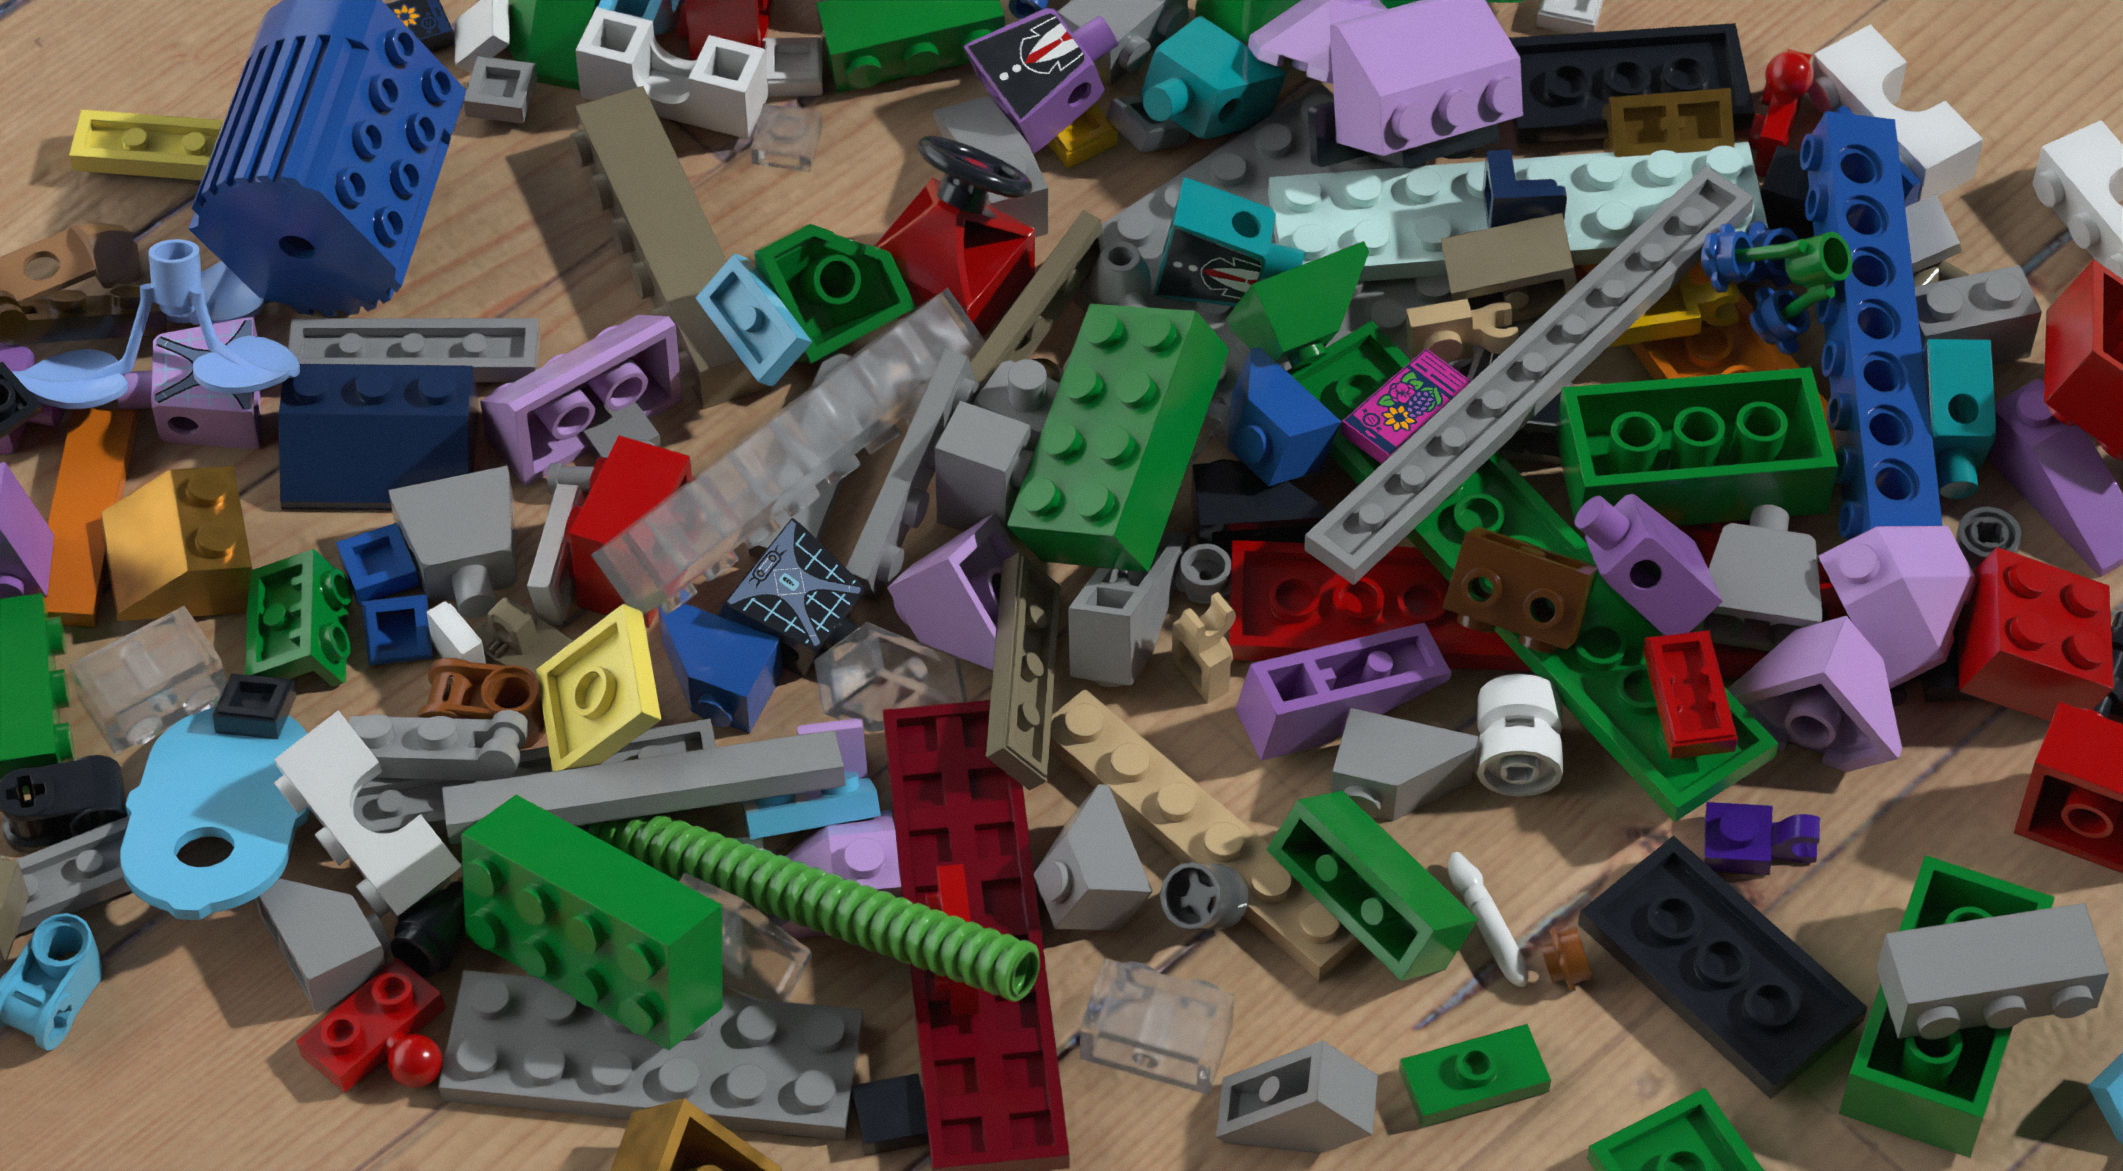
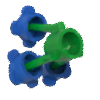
(1781, 259)

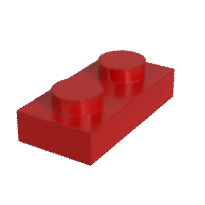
(953, 900)

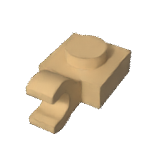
(1454, 329)
(1203, 650)

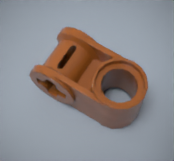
(483, 691)

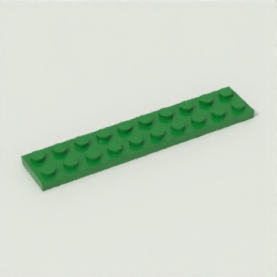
(1605, 670)

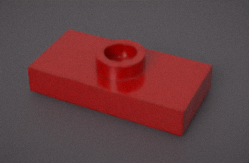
(1690, 694)

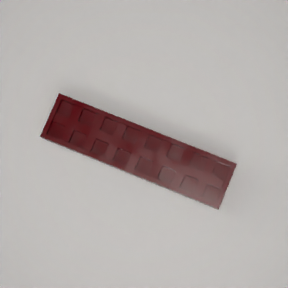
(993, 1073)

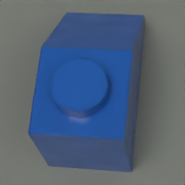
(1277, 423)
(721, 665)

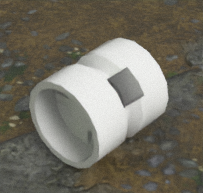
(1519, 735)

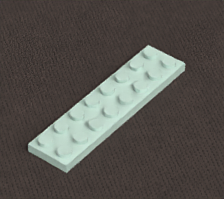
(1409, 210)

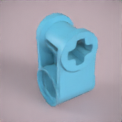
(47, 994)

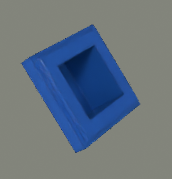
(397, 630)

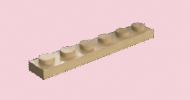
(1196, 829)

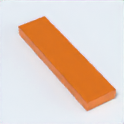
(87, 483)

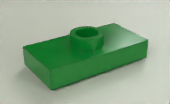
(1474, 1075)

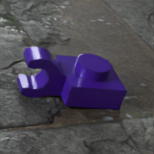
(1746, 839)

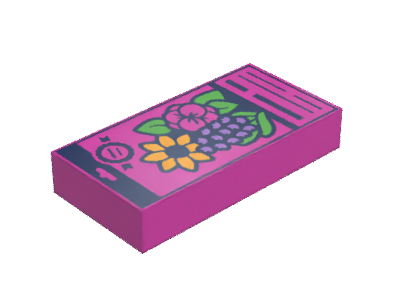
(1403, 405)

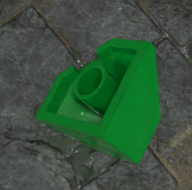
(548, 36)
(833, 286)
(1300, 308)

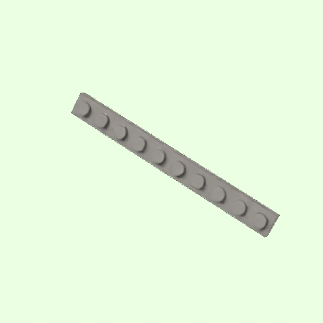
(1525, 377)

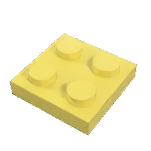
(599, 691)

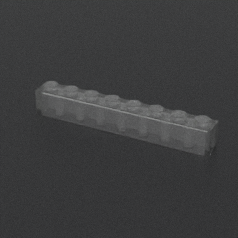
(784, 460)

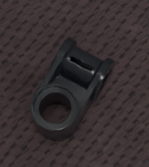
(63, 802)

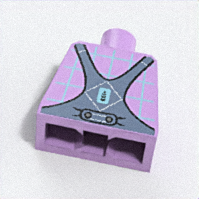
(182, 406)

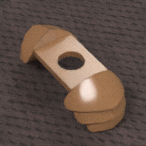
(82, 253)

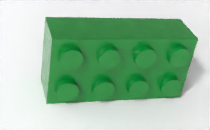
(1118, 437)
(1699, 445)
(592, 921)
(1943, 1084)

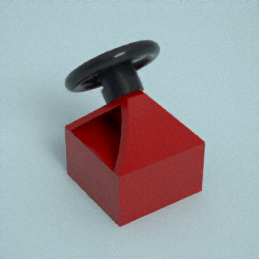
(960, 241)

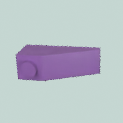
(2060, 476)
(1308, 694)

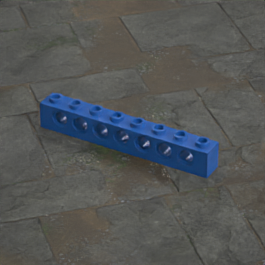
(1871, 328)

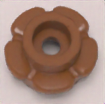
(1566, 958)

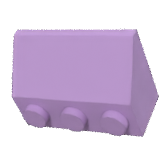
(1422, 74)
(546, 411)

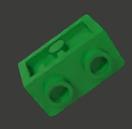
(298, 619)

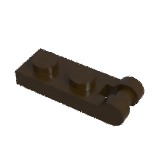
(75, 317)

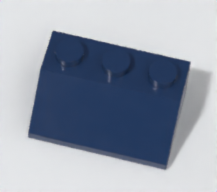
(373, 429)

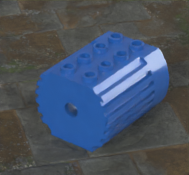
(327, 156)

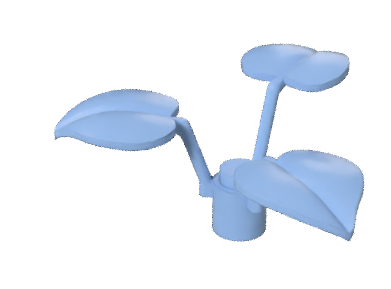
(186, 296)

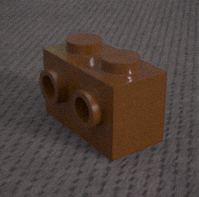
(1520, 582)

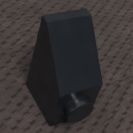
(1237, 505)

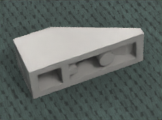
(987, 128)
(1121, 616)

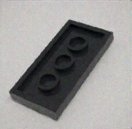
(1575, 74)
(1722, 966)

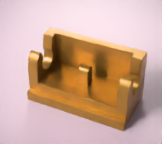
(1669, 122)

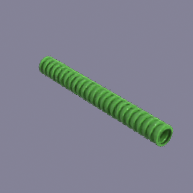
(831, 904)

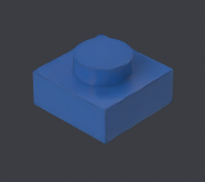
(377, 563)

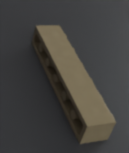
(664, 233)

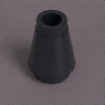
(432, 933)

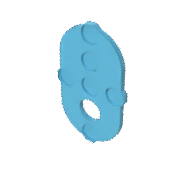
(209, 787)

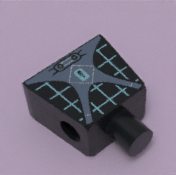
(797, 596)

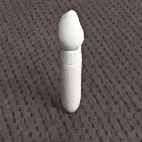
(1469, 883)

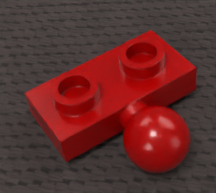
(1787, 80)
(378, 1025)

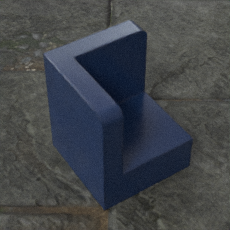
(1517, 200)

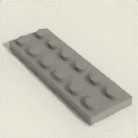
(745, 1067)

